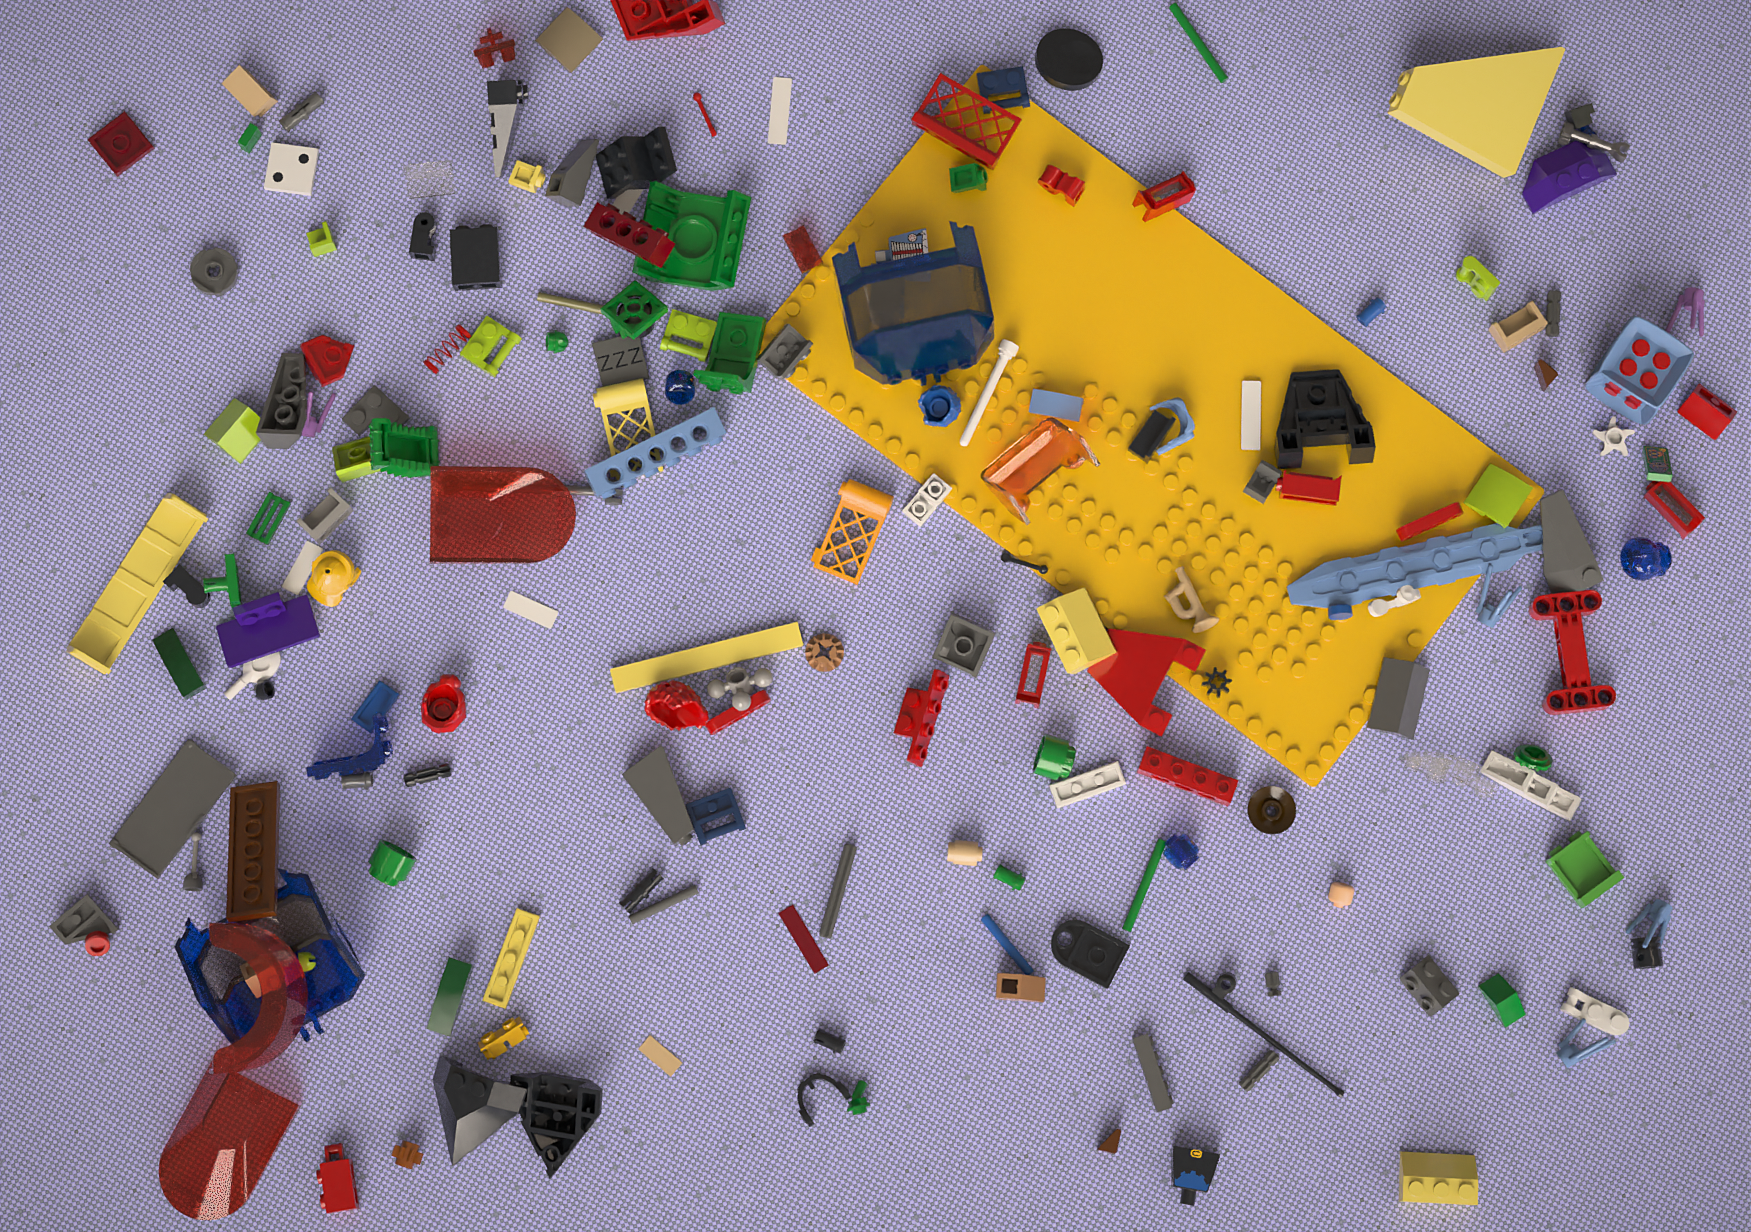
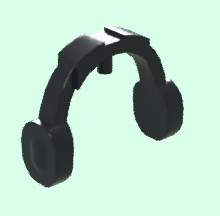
(816, 1077)

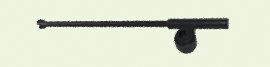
(1217, 997)

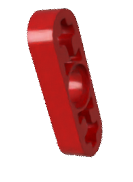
(1429, 521)
(733, 715)

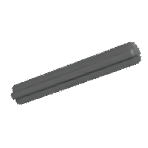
(837, 891)

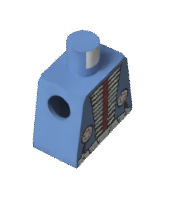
(904, 246)

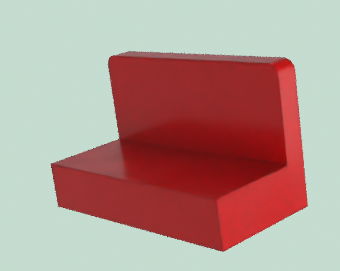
(1707, 412)

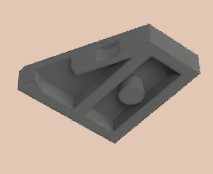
(81, 920)

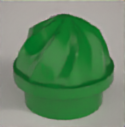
(556, 341)

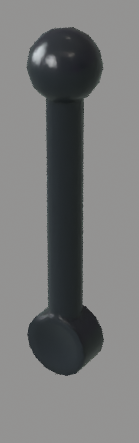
(1005, 557)

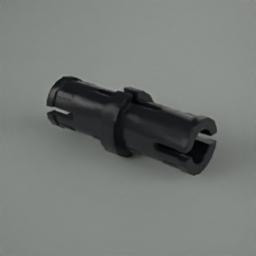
(641, 890)

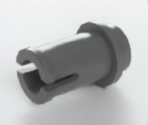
(357, 780)

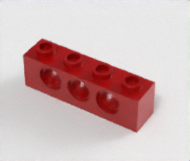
(1187, 776)

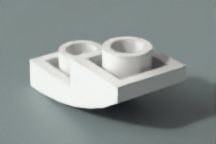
(927, 500)

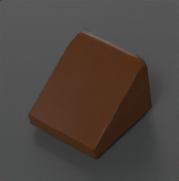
(1545, 374)
(1110, 1145)

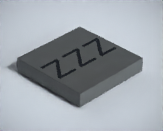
(620, 360)

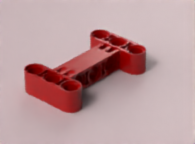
(1572, 652)

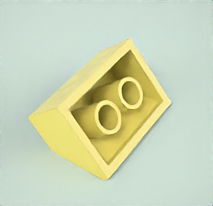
(1076, 630)
(1438, 1178)

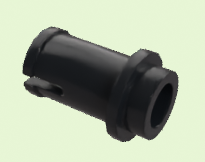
(830, 1041)

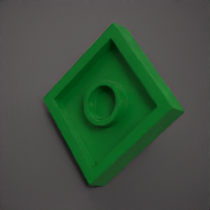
(228, 582)

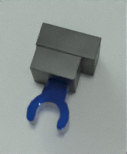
(1581, 118)

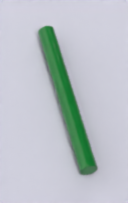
(1198, 42)
(1144, 885)

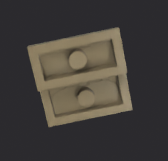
(569, 39)

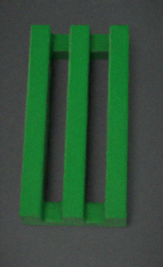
(277, 500)

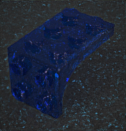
(370, 760)

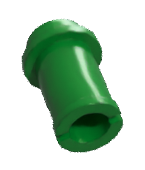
(1009, 877)

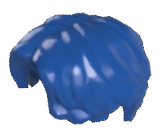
(939, 406)

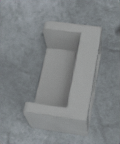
(326, 517)

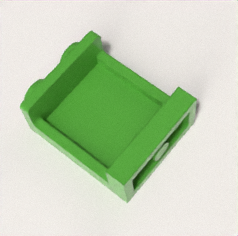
(1583, 869)

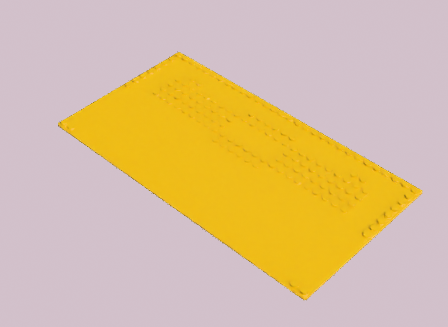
(1126, 323)

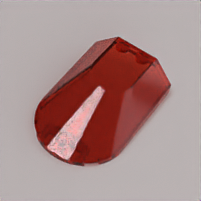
(498, 515)
(223, 1145)

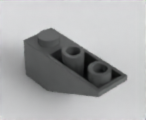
(571, 177)

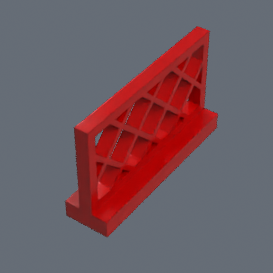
(954, 138)

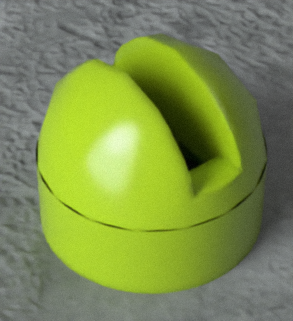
(304, 958)

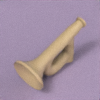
(1202, 619)

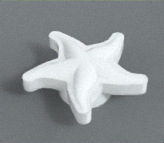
(1613, 438)

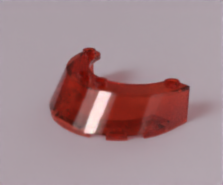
(282, 996)

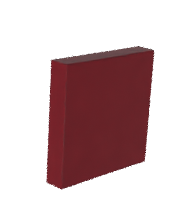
(121, 144)

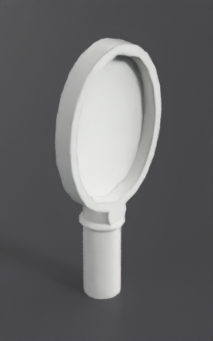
(254, 672)

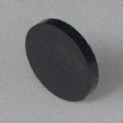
(1068, 59)

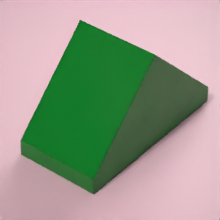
(1502, 999)

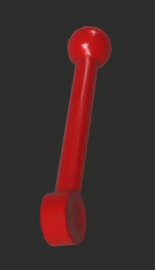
(697, 97)

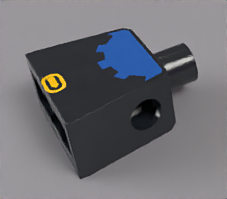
(1192, 1172)

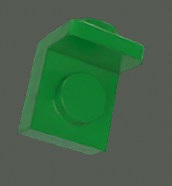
(968, 178)

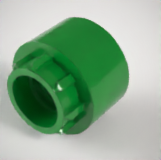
(1054, 757)
(390, 863)

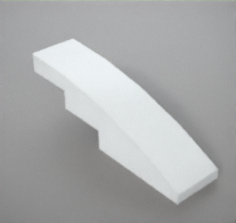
(1530, 785)

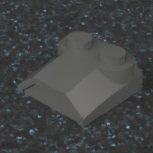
(964, 644)

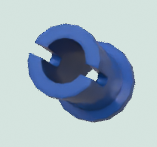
(1371, 311)

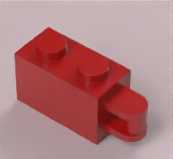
(337, 1181)

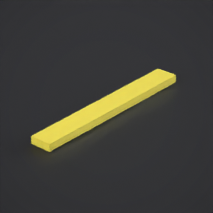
(706, 657)

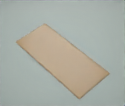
(660, 1055)

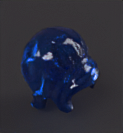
(1644, 558)

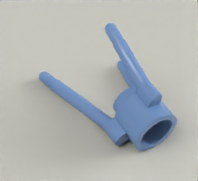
(1490, 614)
(1659, 914)
(1571, 1055)

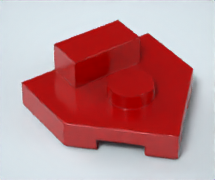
(327, 358)

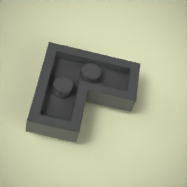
(373, 405)

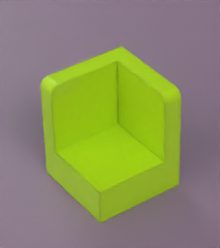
(321, 240)

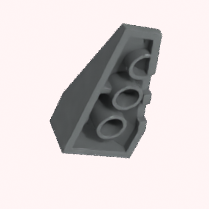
(285, 405)
(1567, 555)

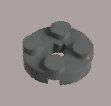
(218, 284)

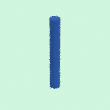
(1007, 945)

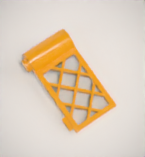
(865, 501)

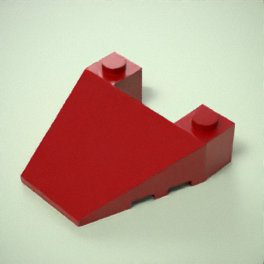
(666, 18)
(1139, 670)

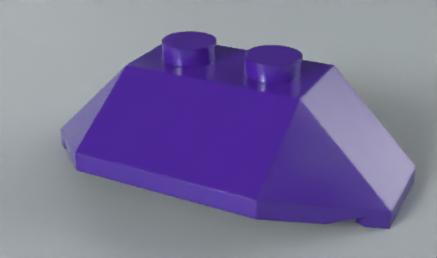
(1565, 175)

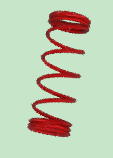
(461, 330)

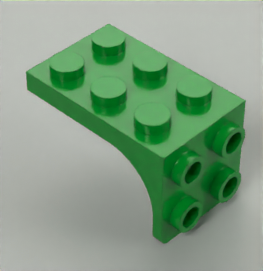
(733, 353)

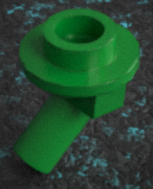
(858, 1105)

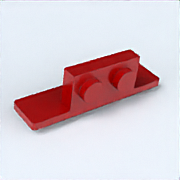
(920, 714)

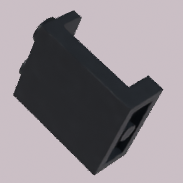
(475, 258)

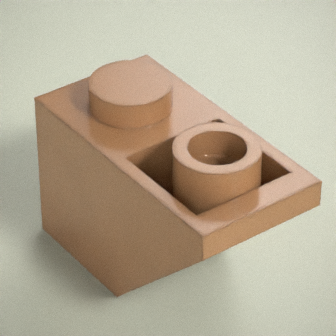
(1020, 987)

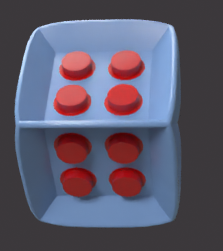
(1639, 370)

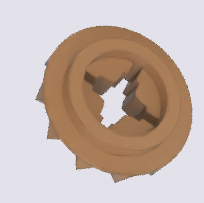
(822, 663)

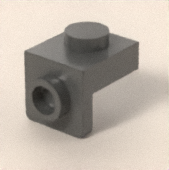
(1262, 481)

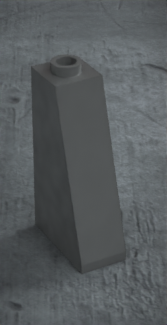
(659, 792)

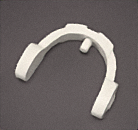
(1405, 595)

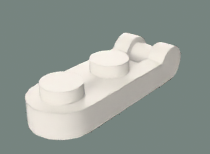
(1596, 1013)

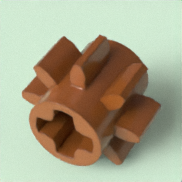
(407, 1154)

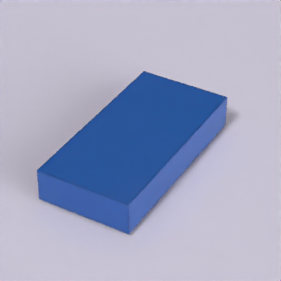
(379, 700)

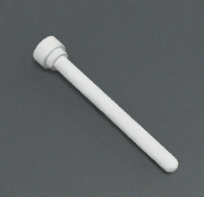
(1007, 350)

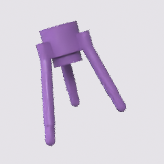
(1692, 302)
(311, 427)

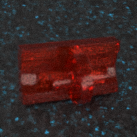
(484, 54)
(802, 249)

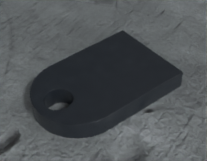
(1090, 953)

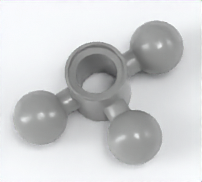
(740, 685)

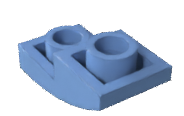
(1056, 405)

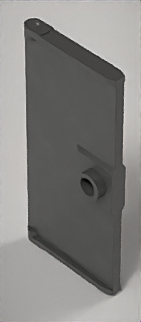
(172, 809)

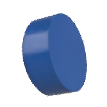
(1340, 612)

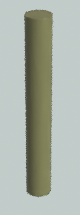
(570, 303)

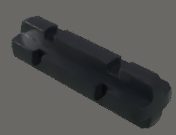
(427, 775)

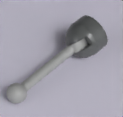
(194, 881)

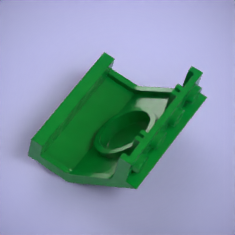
(705, 234)

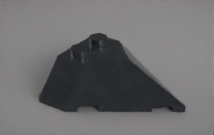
(472, 1106)
(557, 1113)

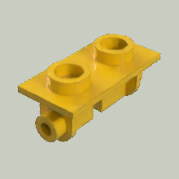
(494, 1041)

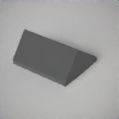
(1398, 697)

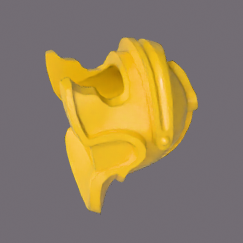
(330, 586)

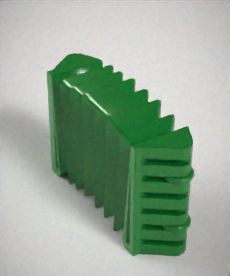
(403, 449)

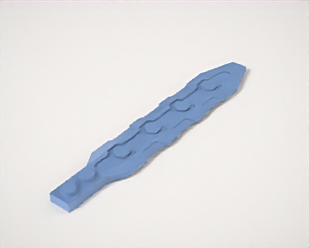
(1420, 565)

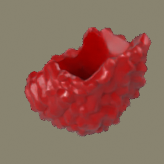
(675, 706)

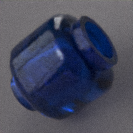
(680, 387)
(1181, 851)

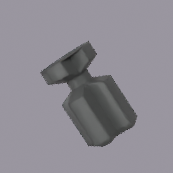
(1272, 982)

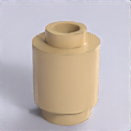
(964, 852)

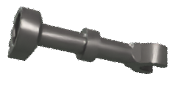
(1568, 132)

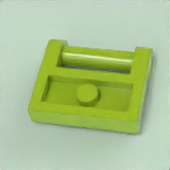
(1483, 283)
(690, 328)
(485, 341)

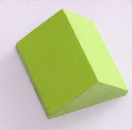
(235, 430)
(353, 459)

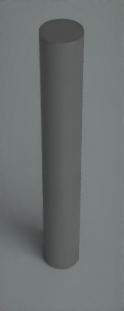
(663, 904)

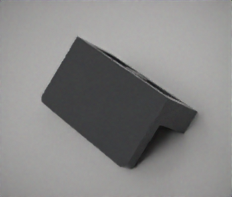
(1151, 436)

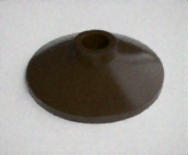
(1279, 800)

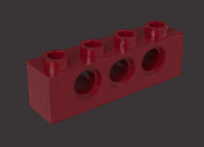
(629, 234)

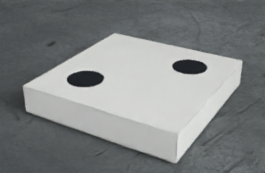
(291, 169)

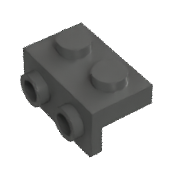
(785, 352)
(1429, 986)

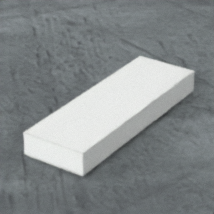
(1087, 784)

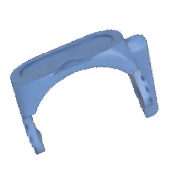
(1186, 423)

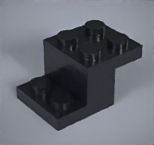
(635, 162)

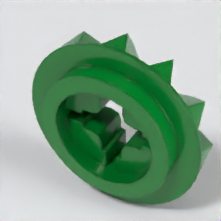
(1533, 757)

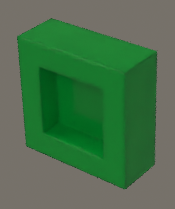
(249, 138)

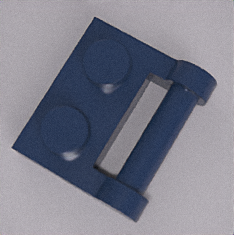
(1002, 83)
(713, 808)

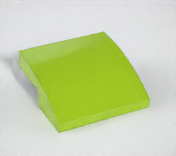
(1498, 495)

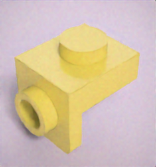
(527, 176)

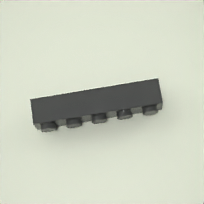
(1152, 1073)

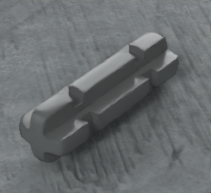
(1553, 313)
(1259, 1070)

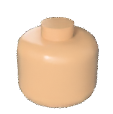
(1341, 894)

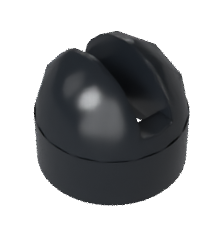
(264, 690)

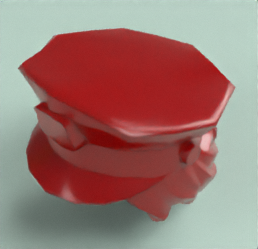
(443, 705)

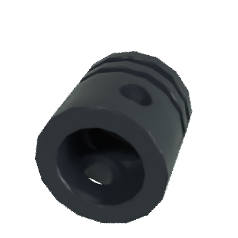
(1646, 957)

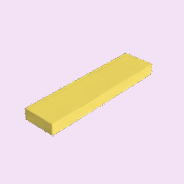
(511, 958)

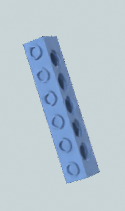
(708, 421)

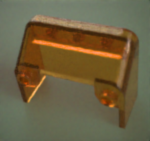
(1033, 461)

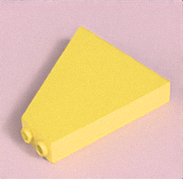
(1479, 104)

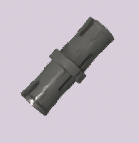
(301, 111)

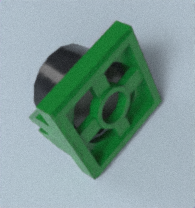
(635, 315)

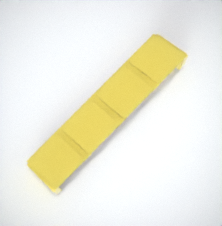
(136, 583)

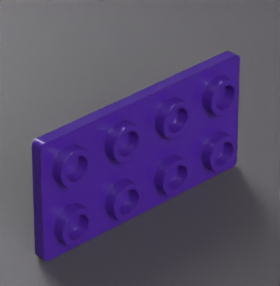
(266, 628)

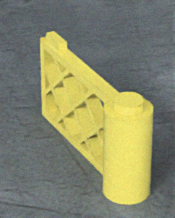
(619, 399)

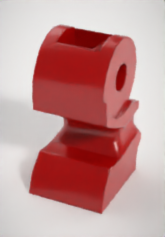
(1058, 182)

